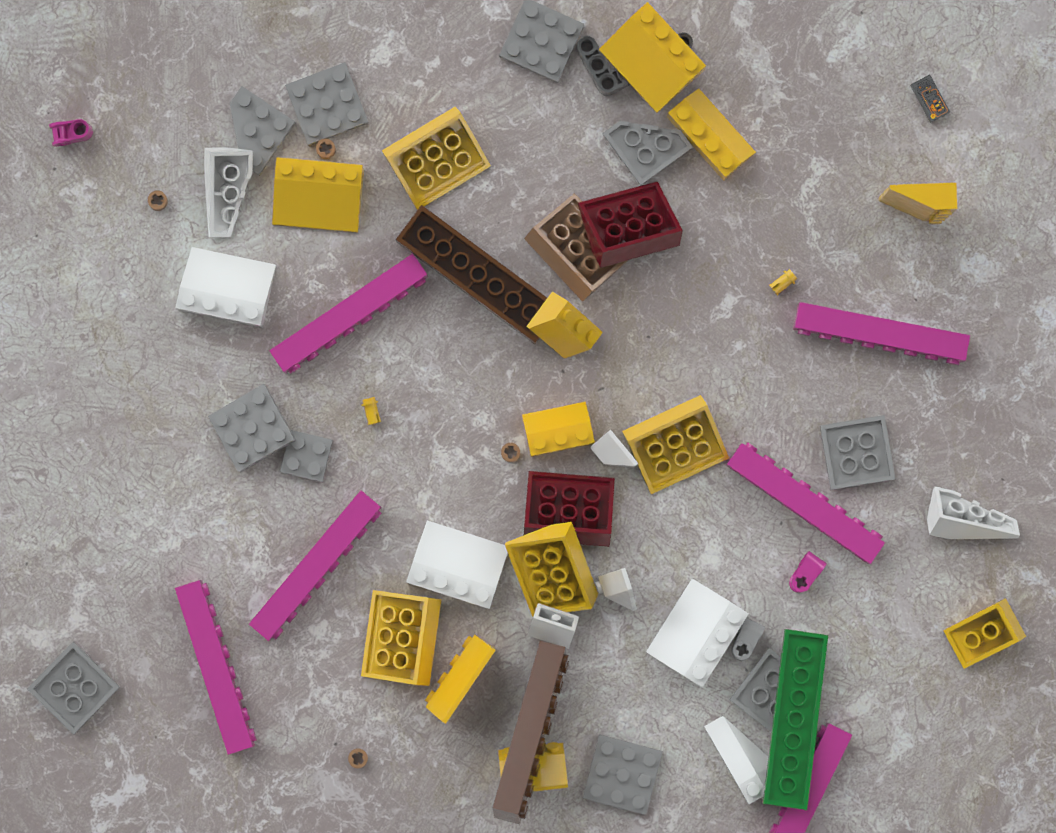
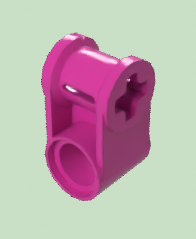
(66, 132)
(808, 569)

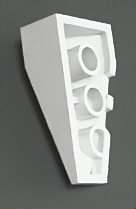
(225, 185)
(959, 519)
(617, 588)
(741, 757)

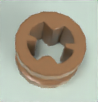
(322, 154)
(159, 194)
(505, 456)
(364, 757)

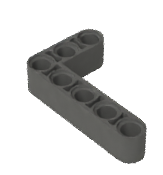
(606, 72)

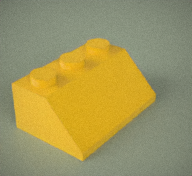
(564, 327)
(558, 429)
(552, 767)

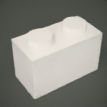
(553, 625)

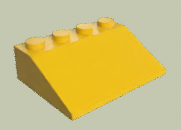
(652, 57)
(436, 158)
(317, 194)
(923, 201)
(676, 444)
(553, 569)
(401, 638)
(460, 678)

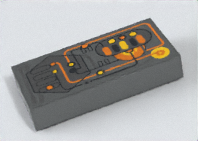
(930, 98)

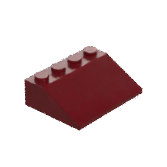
(630, 224)
(574, 499)

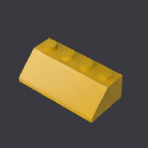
(710, 134)

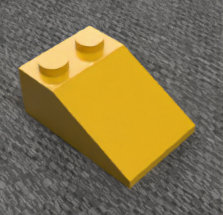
(984, 633)

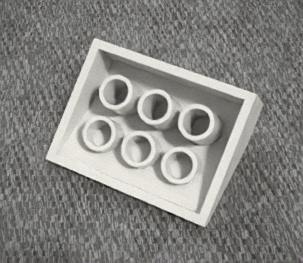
(226, 287)
(457, 564)
(697, 632)

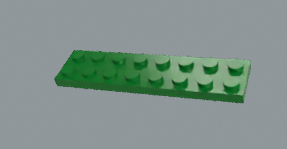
(795, 719)

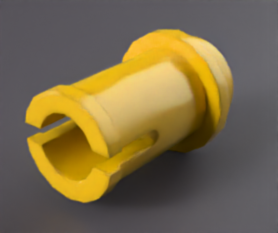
(783, 282)
(371, 410)

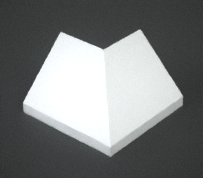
(613, 452)

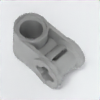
(748, 635)

